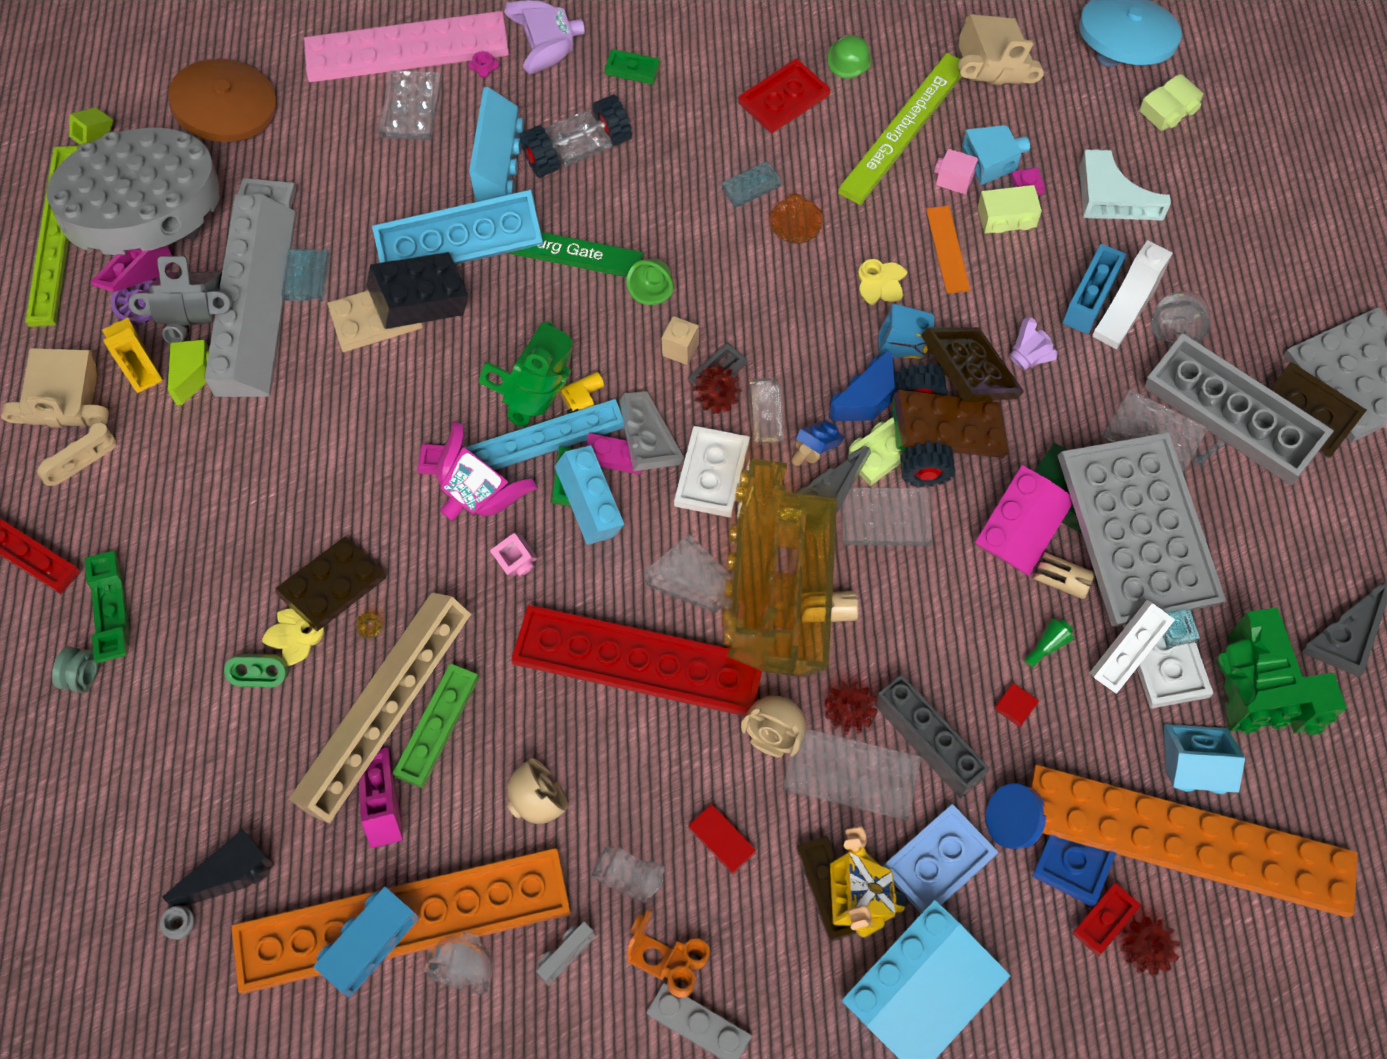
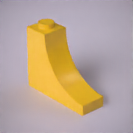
(131, 355)

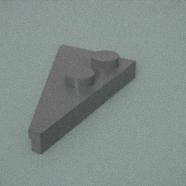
(838, 481)
(1351, 638)

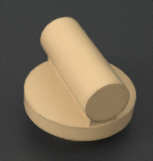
(804, 453)

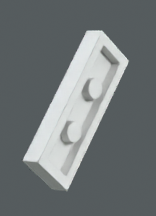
(1131, 646)

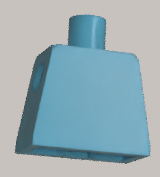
(996, 151)

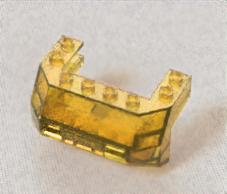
(770, 598)

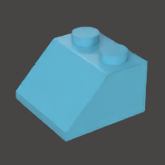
(1202, 758)

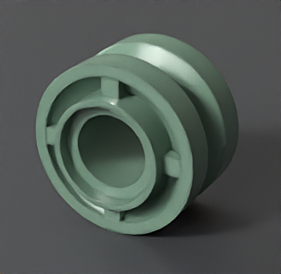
(74, 669)

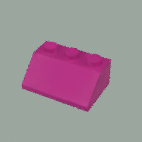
(1025, 520)

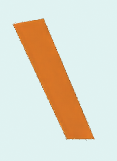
(948, 249)

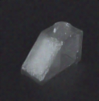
(766, 410)

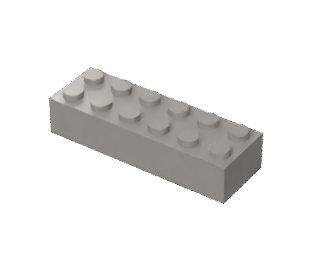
(1237, 409)

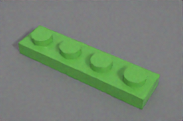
(436, 726)

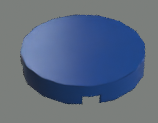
(1015, 816)

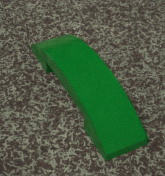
(109, 607)

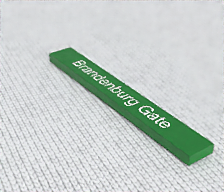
(583, 254)

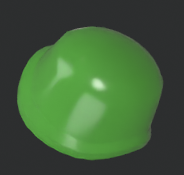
(849, 56)
(650, 281)

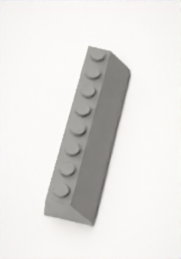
(253, 273)

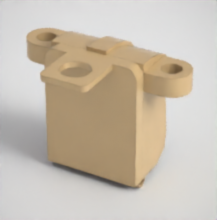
(996, 52)
(57, 390)

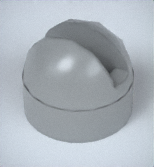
(171, 332)

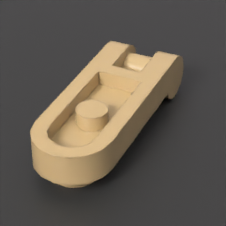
(77, 455)

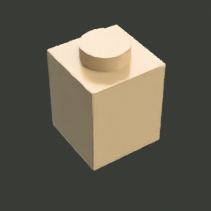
(680, 340)

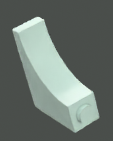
(1111, 195)

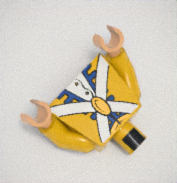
(862, 888)

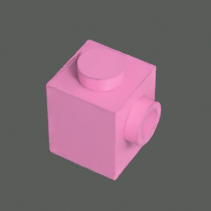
(956, 171)
(514, 555)

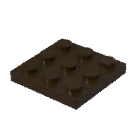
(972, 364)

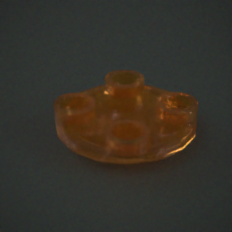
(796, 219)

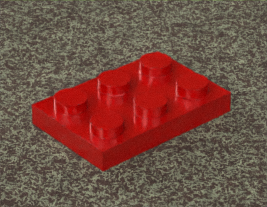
(784, 95)

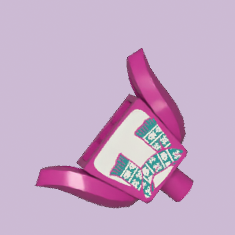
(473, 483)

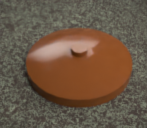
(222, 100)

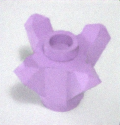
(1032, 346)

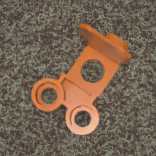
(674, 962)

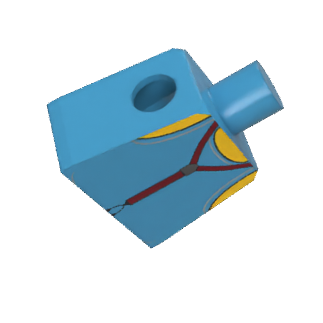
(903, 332)

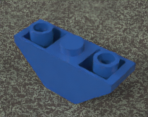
(866, 393)

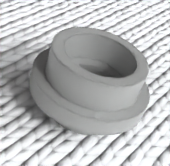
(169, 917)

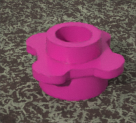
(483, 63)

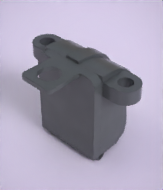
(182, 296)

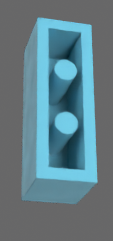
(589, 495)

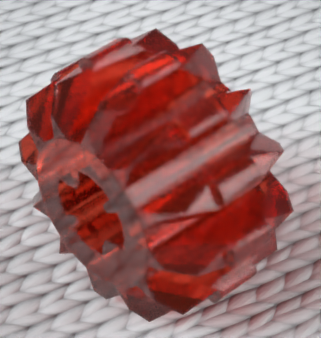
(720, 379)
(839, 710)
(1161, 943)

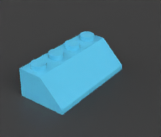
(495, 147)

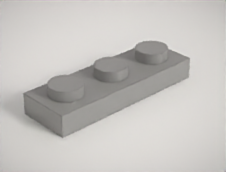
(699, 1025)

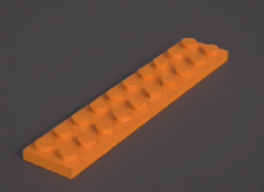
(1197, 842)
(471, 901)

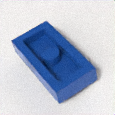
(820, 436)

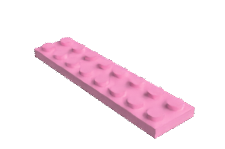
(404, 46)

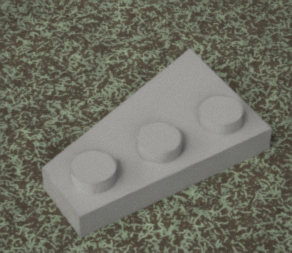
(647, 434)

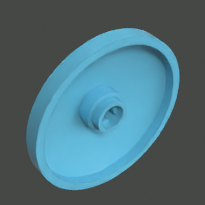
(1130, 30)

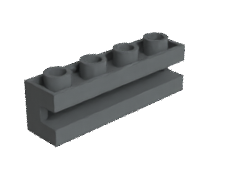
(931, 736)

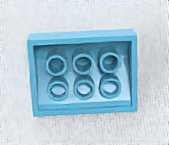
(926, 986)

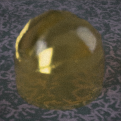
(362, 627)

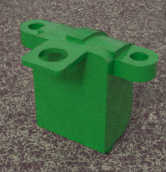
(536, 375)

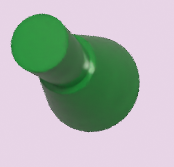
(1054, 637)

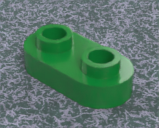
(258, 670)

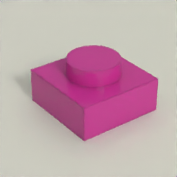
(1028, 177)

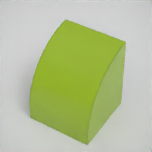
(89, 125)

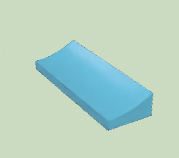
(463, 231)

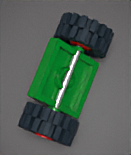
(924, 462)

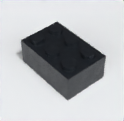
(416, 290)

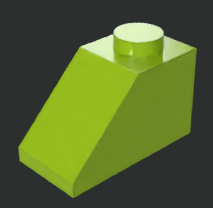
(187, 369)

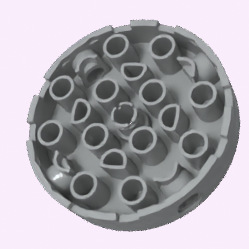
(134, 190)

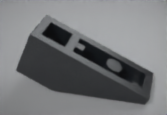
(225, 871)

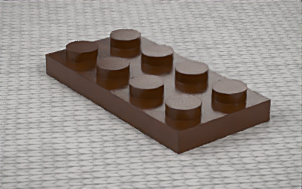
(962, 425)

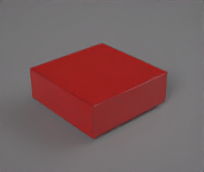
(1016, 705)

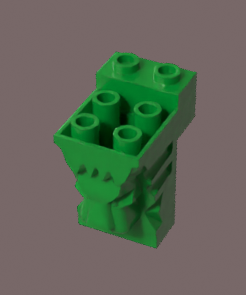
(1267, 682)

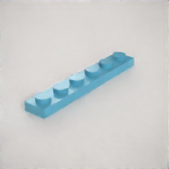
(549, 435)

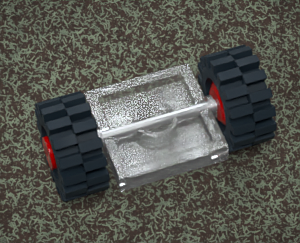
(576, 136)

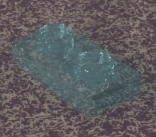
(751, 184)

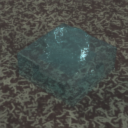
(1182, 630)

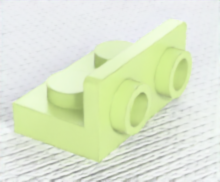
(883, 449)

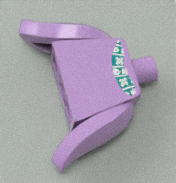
(547, 32)

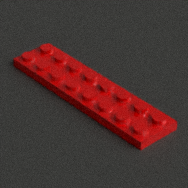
(635, 660)

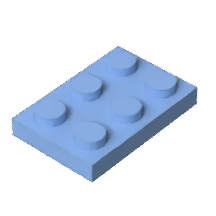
(940, 859)

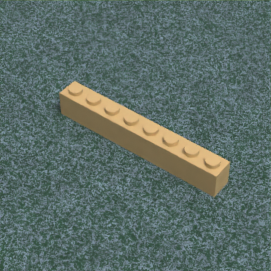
(379, 707)

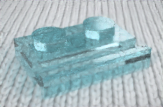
(305, 275)

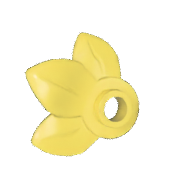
(883, 283)
(290, 637)

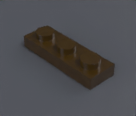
(816, 862)

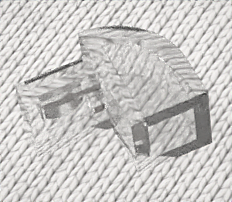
(628, 874)

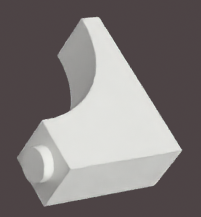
(1133, 294)

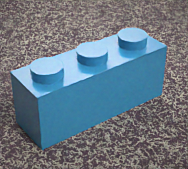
(1094, 288)
(365, 941)

